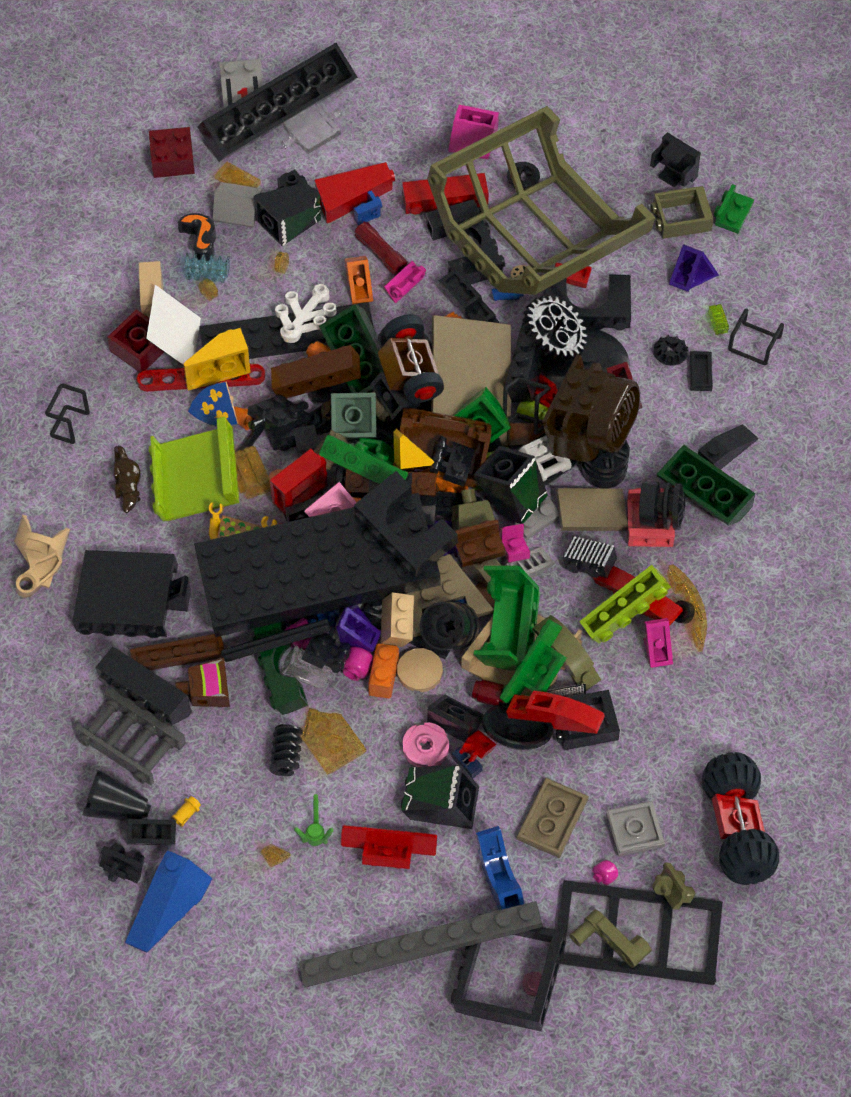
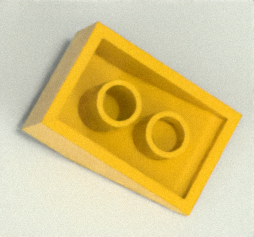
(218, 360)

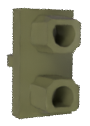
(672, 886)

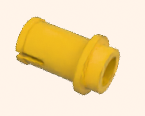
(186, 811)

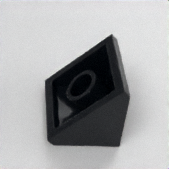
(454, 717)

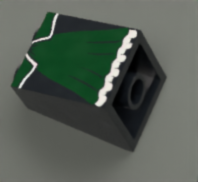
(288, 211)
(512, 483)
(440, 796)

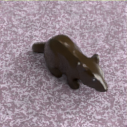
(127, 479)

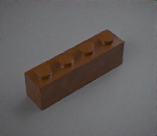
(316, 372)

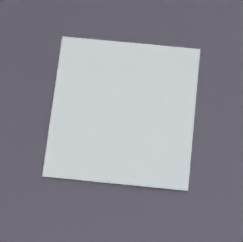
(173, 326)

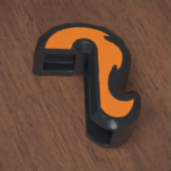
(205, 233)

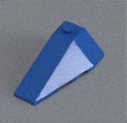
(172, 893)

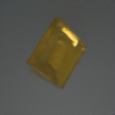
(274, 855)

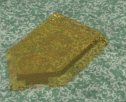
(331, 740)

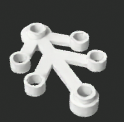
(292, 330)

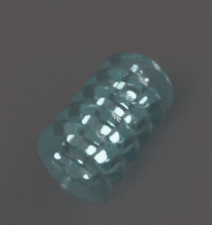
(207, 268)

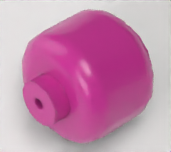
(605, 872)

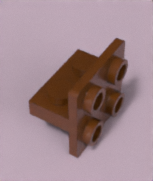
(479, 543)

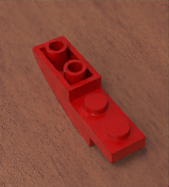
(556, 709)

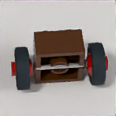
(409, 360)

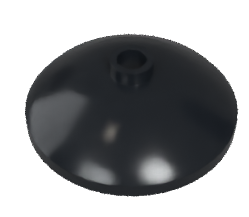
(515, 733)

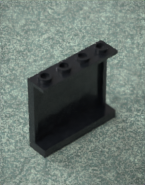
(124, 593)

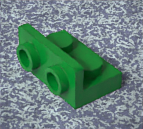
(733, 210)

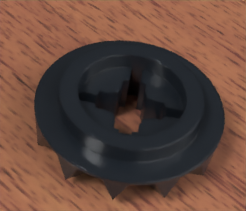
(531, 171)
(669, 357)

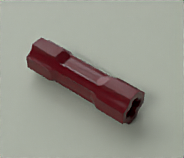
(370, 238)

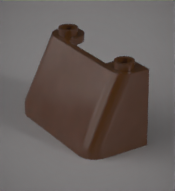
(426, 427)

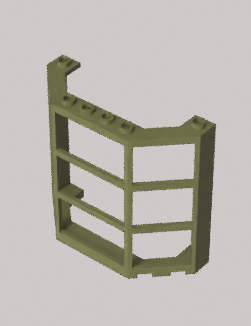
(529, 282)

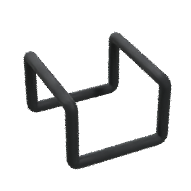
(743, 318)
(59, 418)
(535, 419)

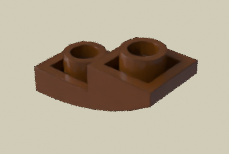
(522, 434)

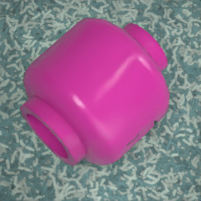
(358, 664)

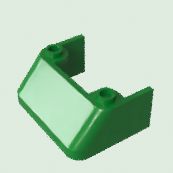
(513, 617)

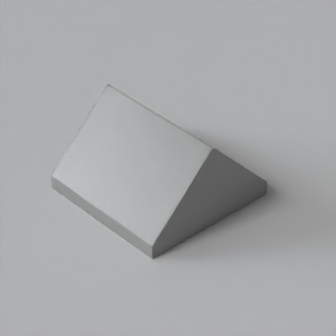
(235, 204)

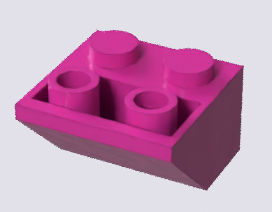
(471, 126)

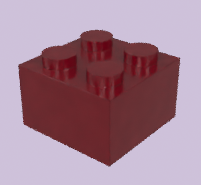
(171, 152)
(130, 342)

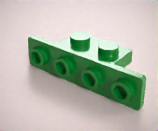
(359, 459)
(538, 666)

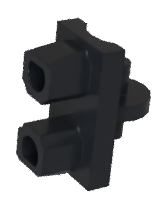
(119, 865)

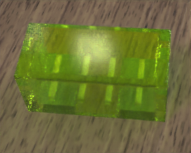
(718, 319)

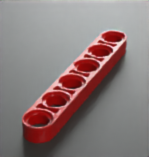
(179, 376)

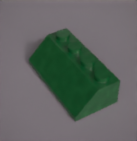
(355, 329)
(708, 486)

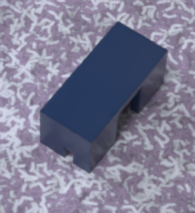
(471, 768)

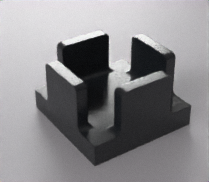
(680, 161)

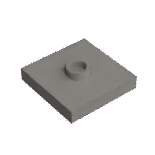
(635, 828)

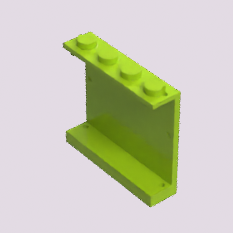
(194, 473)

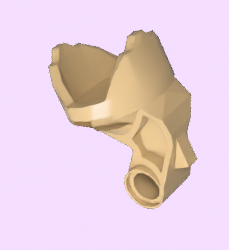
(41, 554)

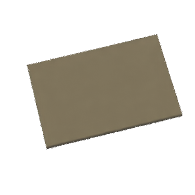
(469, 359)

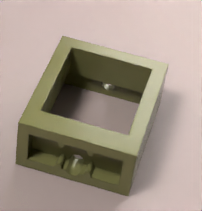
(677, 198)

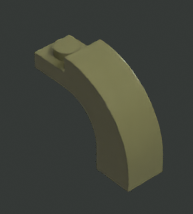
(578, 661)

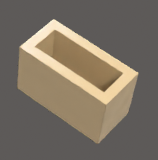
(397, 619)

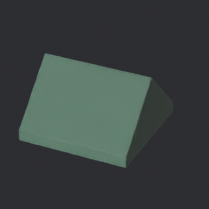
(354, 415)

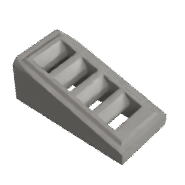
(534, 570)

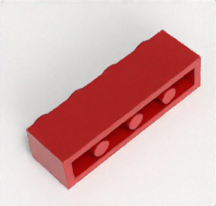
(458, 189)

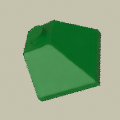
(486, 408)

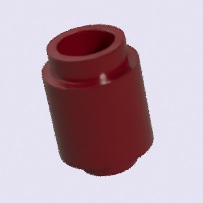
(488, 692)

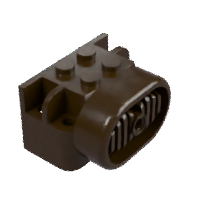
(593, 412)

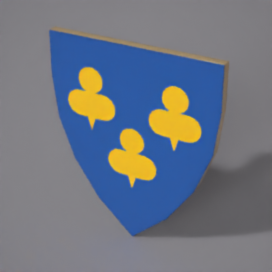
(213, 404)

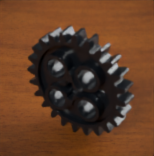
(543, 316)

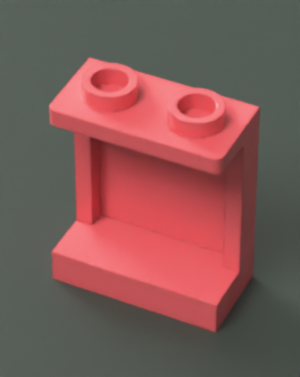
(645, 537)

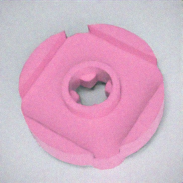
(421, 734)

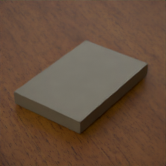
(591, 509)
(552, 818)

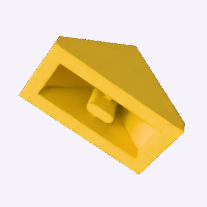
(408, 454)

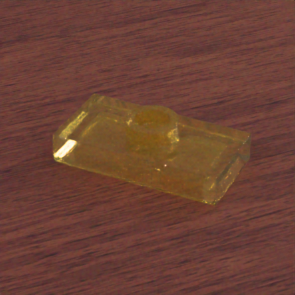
(232, 174)

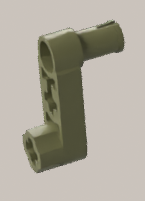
(630, 951)

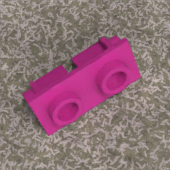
(404, 281)

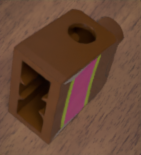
(207, 684)

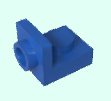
(368, 211)

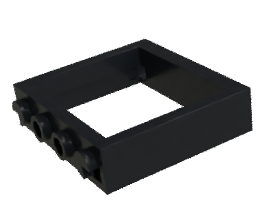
(532, 1020)

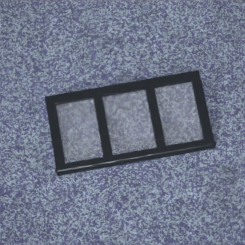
(680, 940)

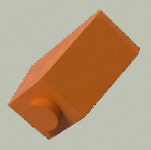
(359, 279)

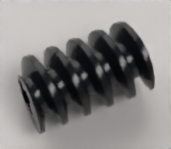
(285, 750)

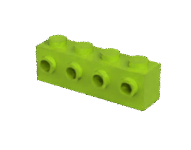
(625, 604)

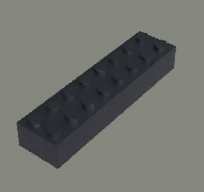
(277, 102)

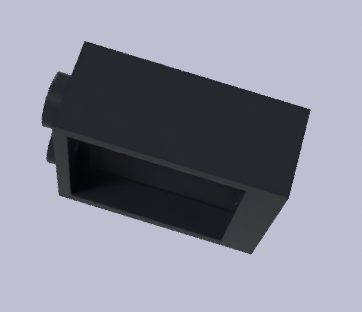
(604, 735)

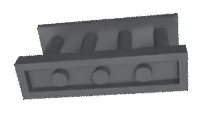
(133, 714)

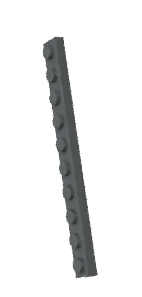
(420, 944)

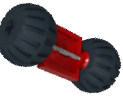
(747, 851)

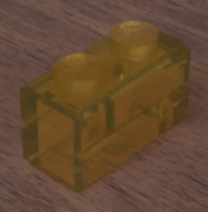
(251, 473)

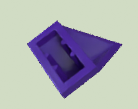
(691, 269)
(357, 629)

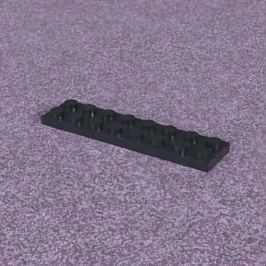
(264, 336)

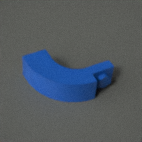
(497, 869)

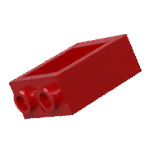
(299, 481)

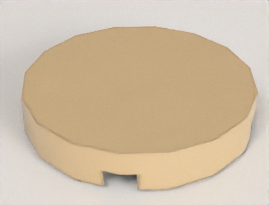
(419, 670)

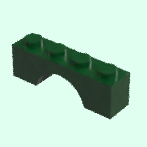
(286, 692)

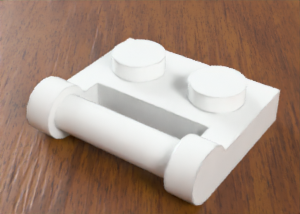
(542, 452)

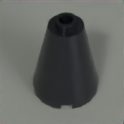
(114, 800)

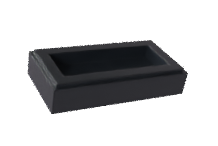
(700, 371)

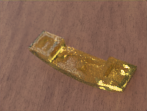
(681, 583)

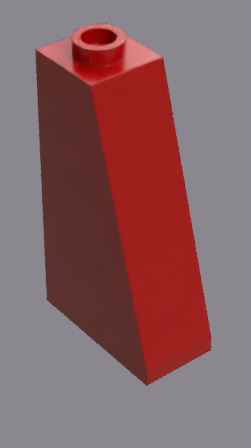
(349, 189)

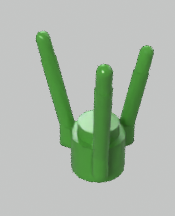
(315, 832)

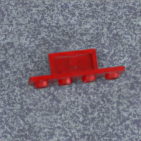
(388, 847)

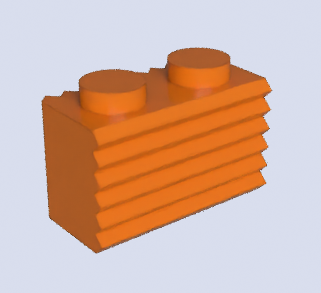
(383, 671)

